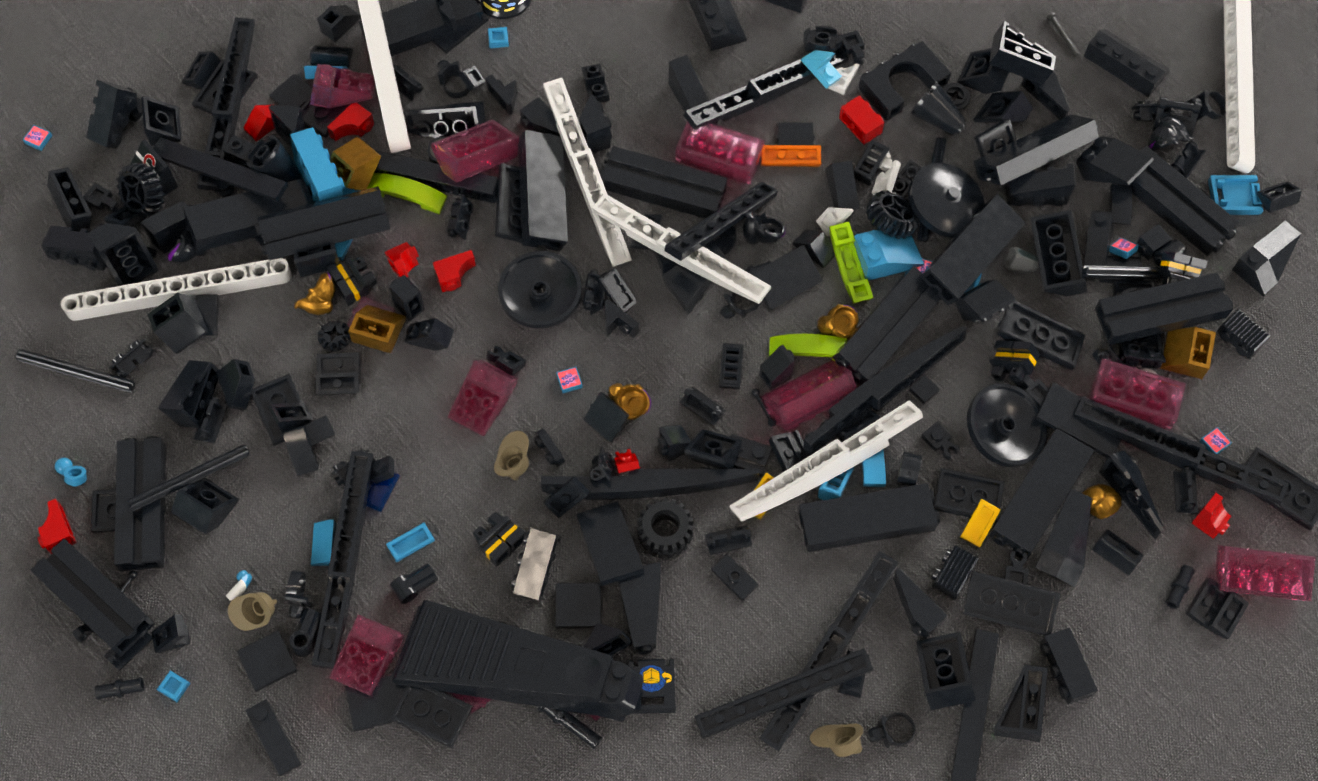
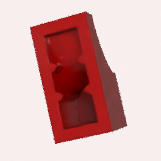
(352, 121)
(402, 259)
(451, 270)
(1213, 517)
(55, 527)

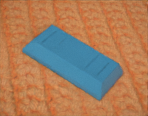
(410, 542)

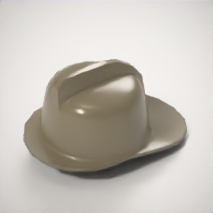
(512, 456)
(251, 610)
(841, 739)

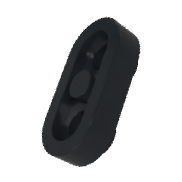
(553, 454)

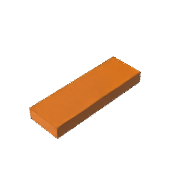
(791, 155)

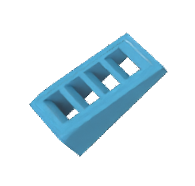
(830, 491)

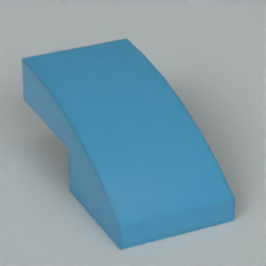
(874, 470)

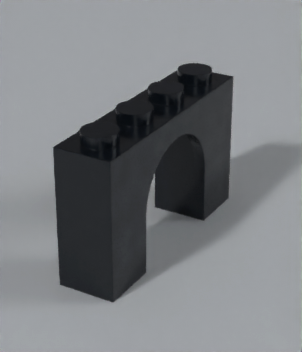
(915, 60)

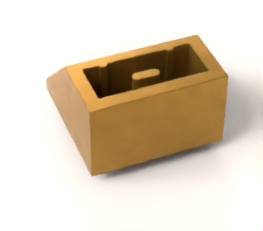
(355, 163)
(376, 328)
(1189, 351)

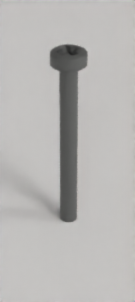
(1051, 16)

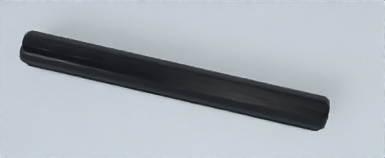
(1121, 272)

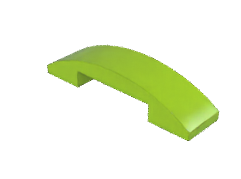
(409, 190)
(849, 263)
(807, 344)

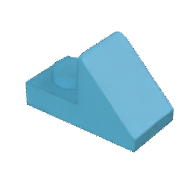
(819, 64)

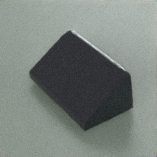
(330, 55)
(201, 69)
(1279, 196)
(1118, 552)

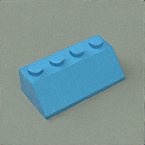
(315, 165)

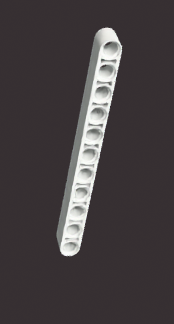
(384, 75)
(1239, 85)
(168, 285)

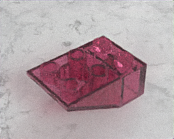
(340, 87)
(482, 397)
(366, 655)

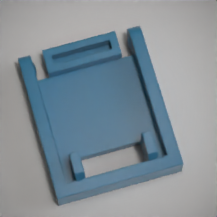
(1238, 193)

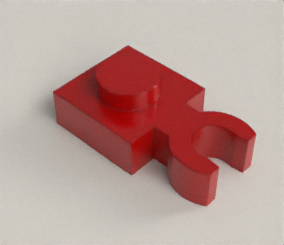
(626, 461)

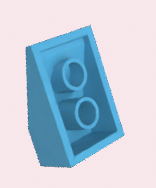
(885, 255)

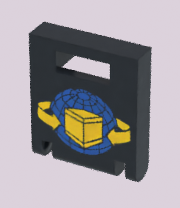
(657, 683)

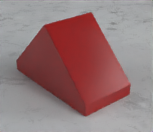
(259, 122)

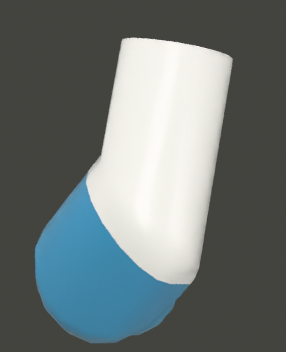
(244, 581)

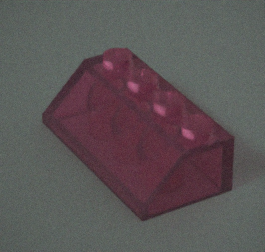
(475, 150)
(720, 151)
(1138, 393)
(809, 394)
(1265, 573)

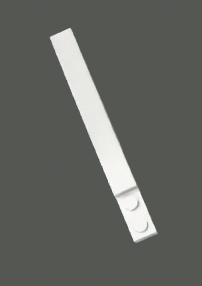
(584, 168)
(700, 262)
(827, 463)

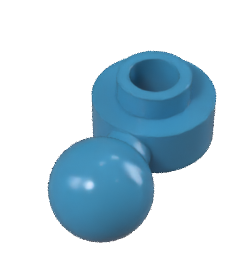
(72, 474)

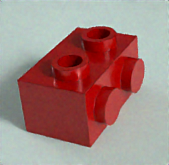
(861, 119)

